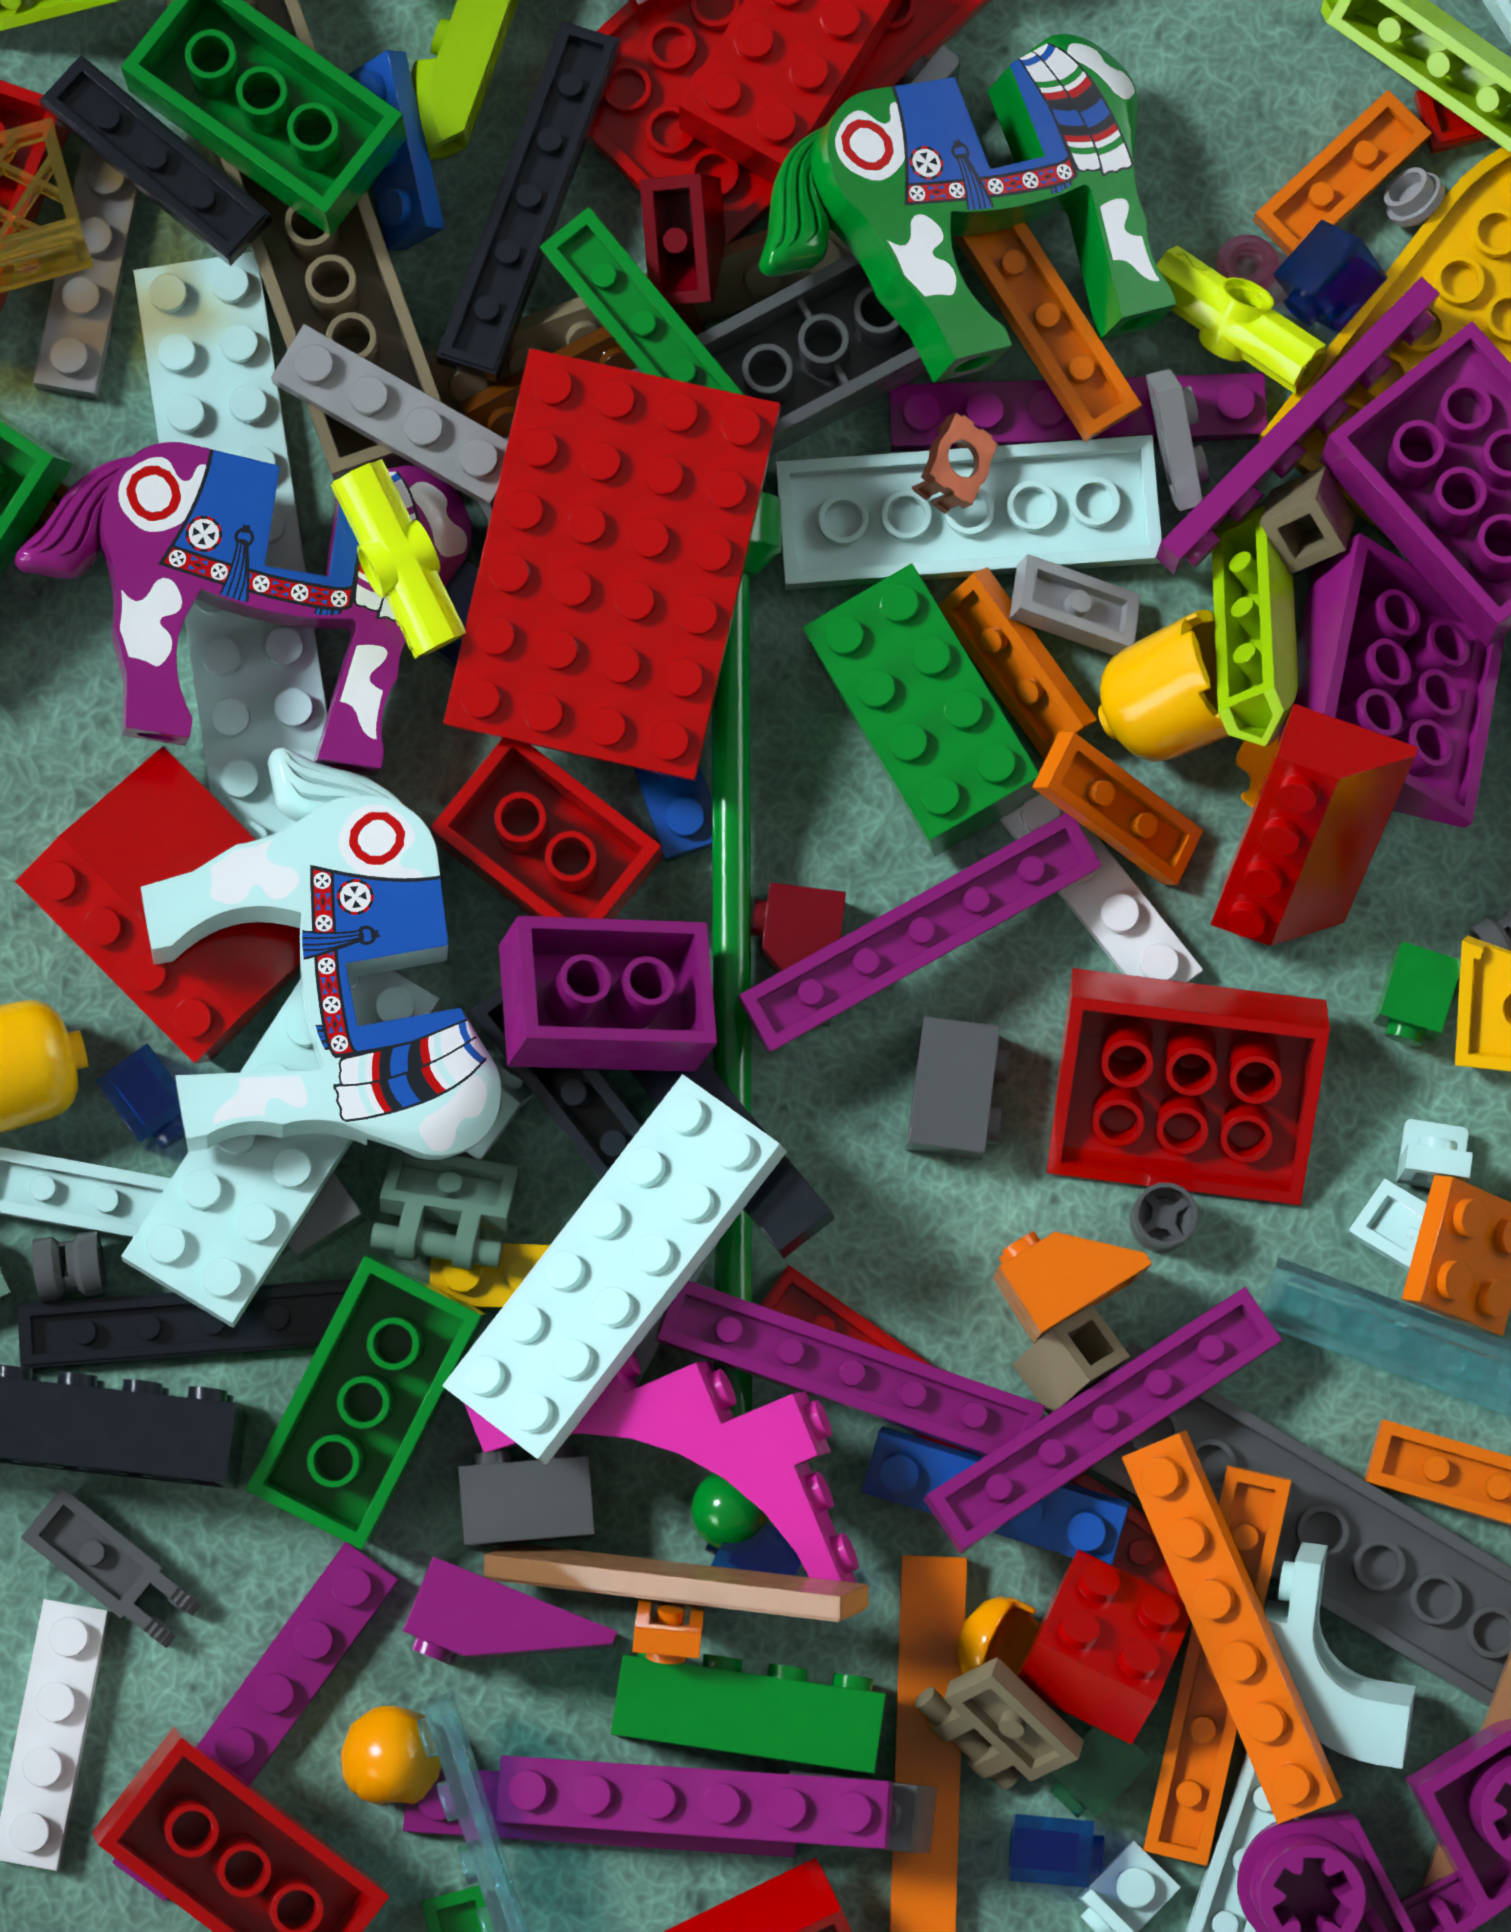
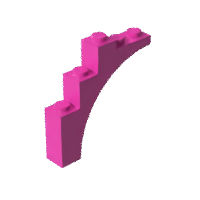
(756, 1452)

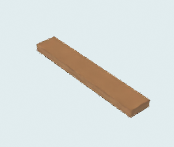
(677, 1582)

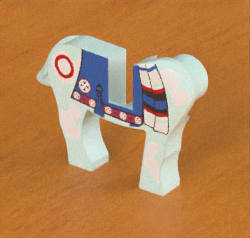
(367, 902)

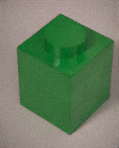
(1416, 994)

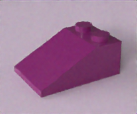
(486, 1620)

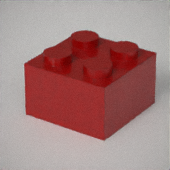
(1105, 1646)

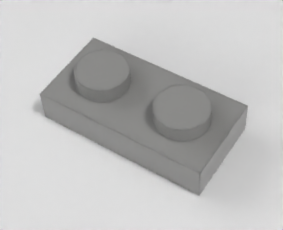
(1182, 464)
(1074, 605)

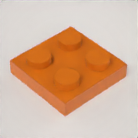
(1463, 1256)

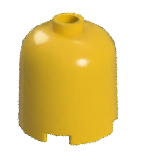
(1164, 691)
(36, 1064)

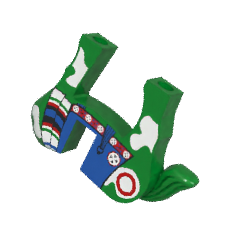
(908, 173)

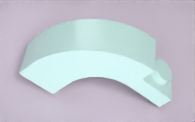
(1348, 1711)

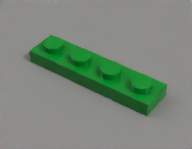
(630, 305)

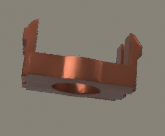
(939, 473)

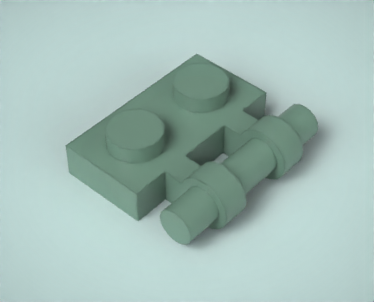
(449, 1191)

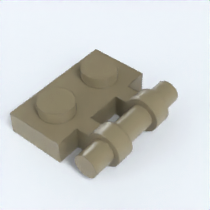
(1000, 1725)

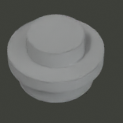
(1413, 197)

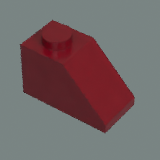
(683, 236)
(796, 923)

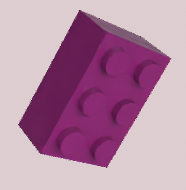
(607, 994)

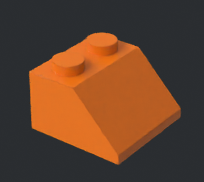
(1062, 1276)

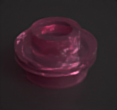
(1252, 248)

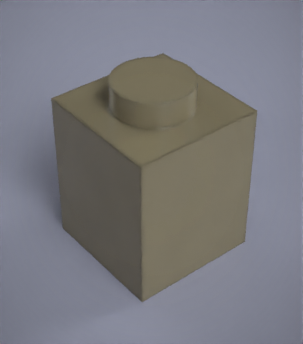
(1308, 519)
(1070, 1359)

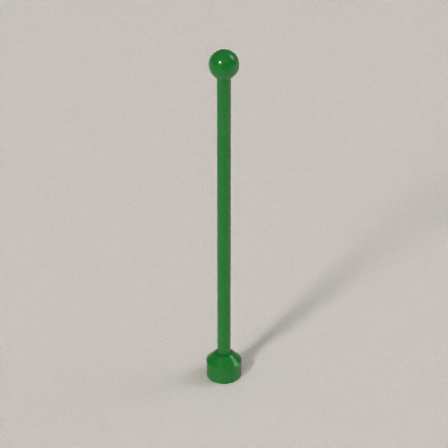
(718, 1507)

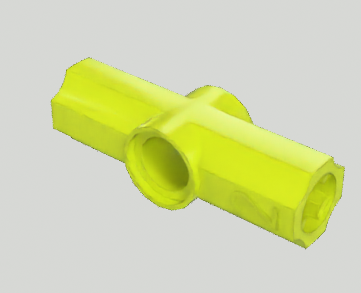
(1240, 322)
(398, 558)

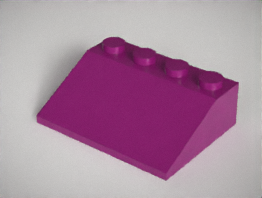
(1437, 474)
(1404, 665)

